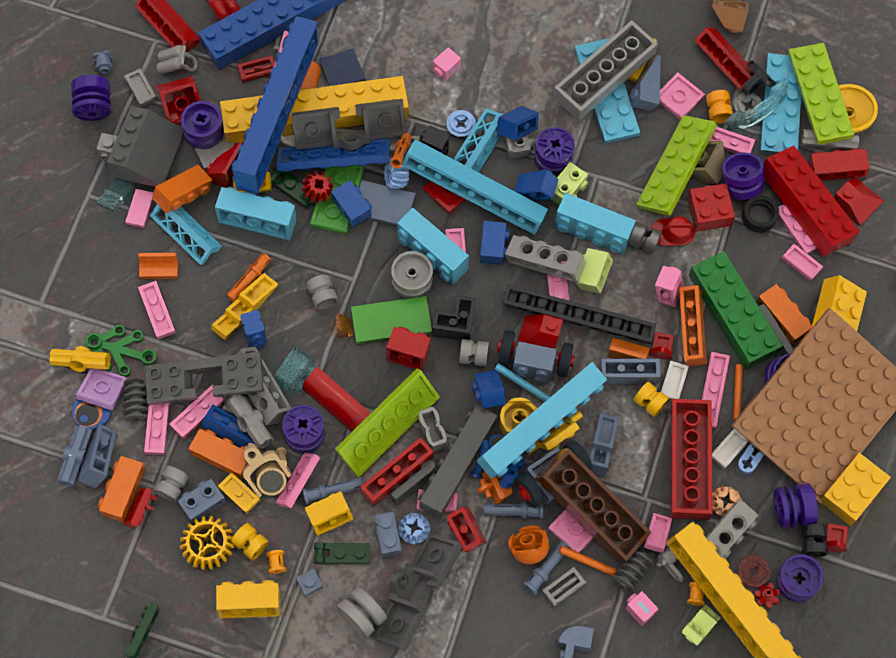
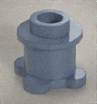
(103, 62)

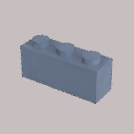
(630, 371)

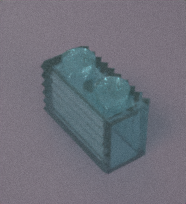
(294, 370)

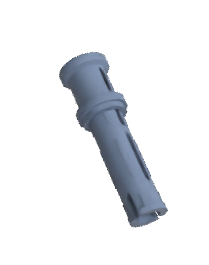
(322, 492)
(522, 510)
(541, 573)

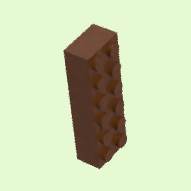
(593, 505)

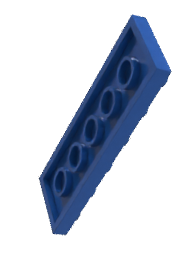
(327, 156)

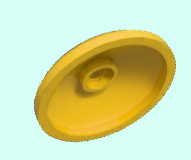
(860, 105)

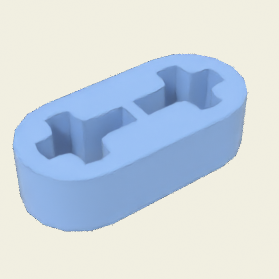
(754, 460)

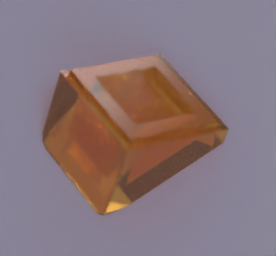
(343, 326)

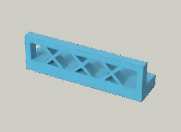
(484, 144)
(192, 228)

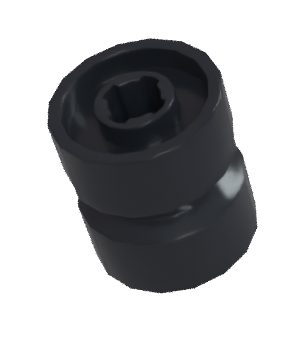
(814, 540)

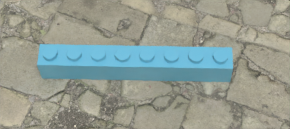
(474, 187)
(538, 423)

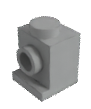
(519, 147)

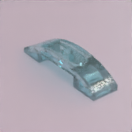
(761, 111)
(116, 194)

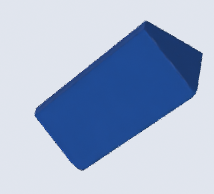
(226, 426)

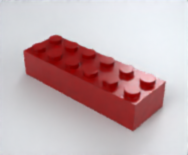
(809, 201)
(691, 459)

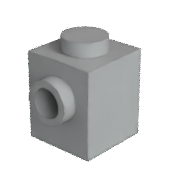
(105, 146)

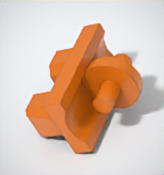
(493, 489)

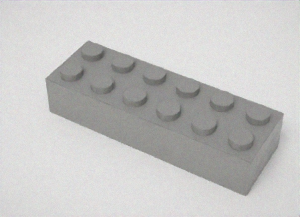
(605, 70)

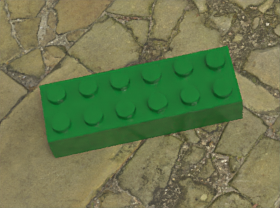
(735, 310)

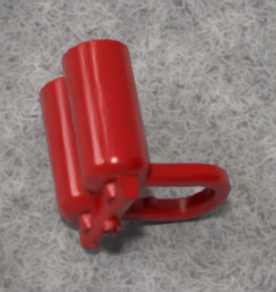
(223, 8)

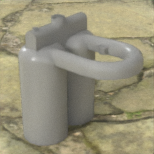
(173, 59)
(667, 559)

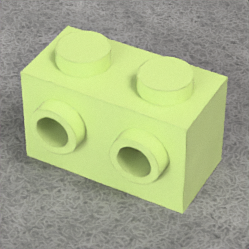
(570, 181)
(595, 270)

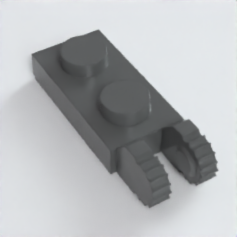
(413, 483)

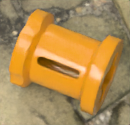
(276, 561)
(696, 595)

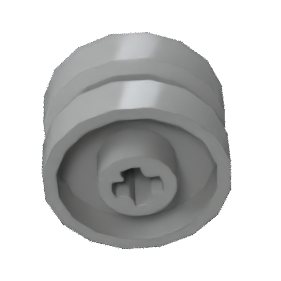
(412, 274)
(361, 612)

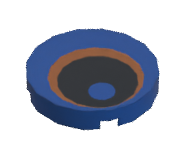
(90, 414)

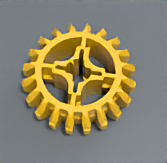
(194, 535)

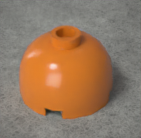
(529, 545)

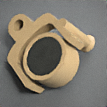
(270, 476)

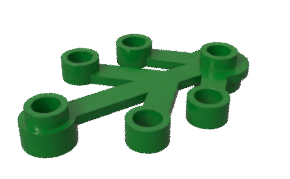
(118, 348)

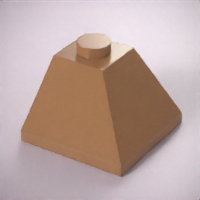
(731, 14)

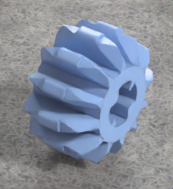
(395, 177)

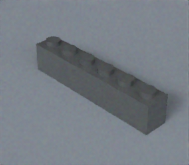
(457, 462)

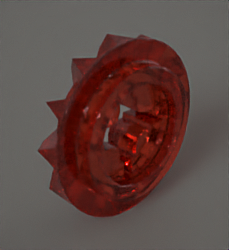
(763, 570)

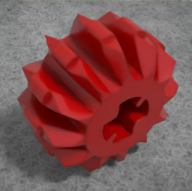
(312, 191)

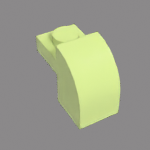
(701, 625)

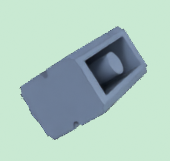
(387, 535)

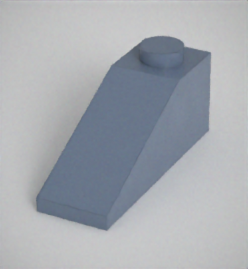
(646, 91)
(98, 457)

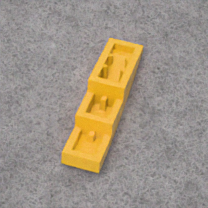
(248, 301)

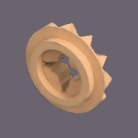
(722, 492)

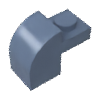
(573, 639)

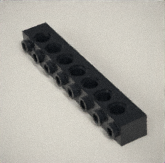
(579, 314)

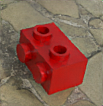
(466, 529)

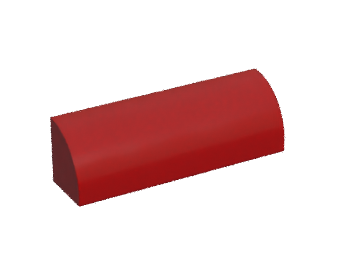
(168, 23)
(724, 56)
(335, 399)

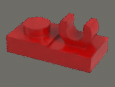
(140, 503)

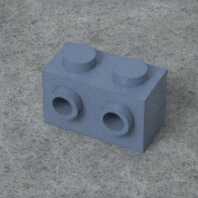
(201, 500)

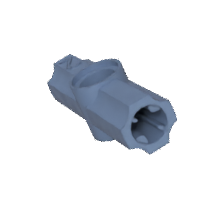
(74, 455)

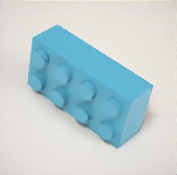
(256, 213)
(594, 223)
(425, 238)

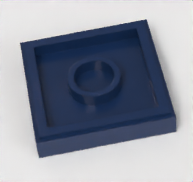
(342, 68)

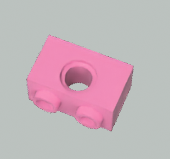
(668, 286)

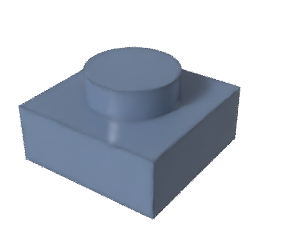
(309, 582)

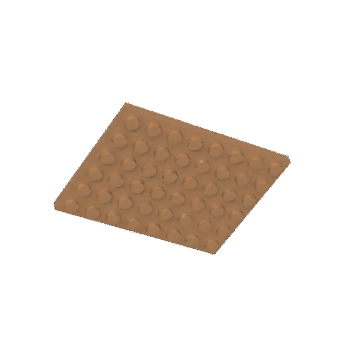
(821, 404)

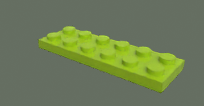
(821, 93)
(676, 165)
(387, 423)

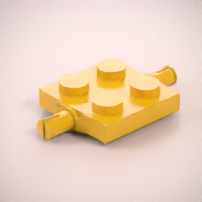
(557, 435)

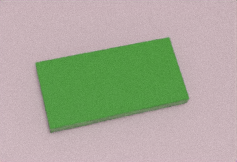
(326, 214)
(377, 320)

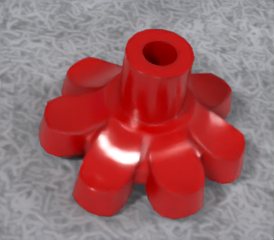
(765, 598)

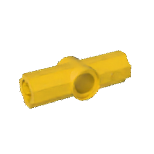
(80, 359)

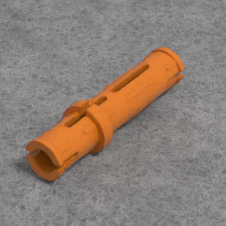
(401, 149)
(254, 271)

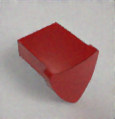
(662, 346)
(836, 537)

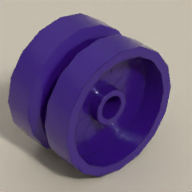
(202, 125)
(743, 175)

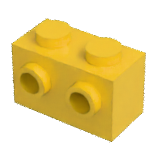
(329, 513)

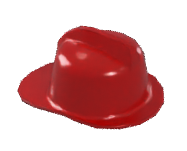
(675, 231)

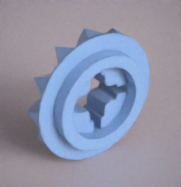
(460, 116)
(419, 535)

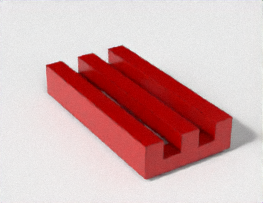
(256, 72)

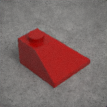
(220, 170)
(857, 200)
(541, 330)

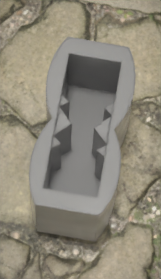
(430, 426)

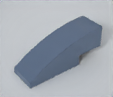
(603, 443)

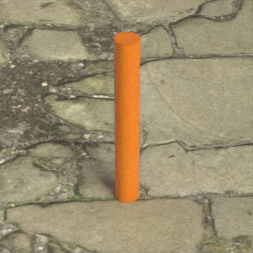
(737, 391)
(587, 560)

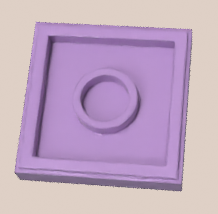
(101, 388)

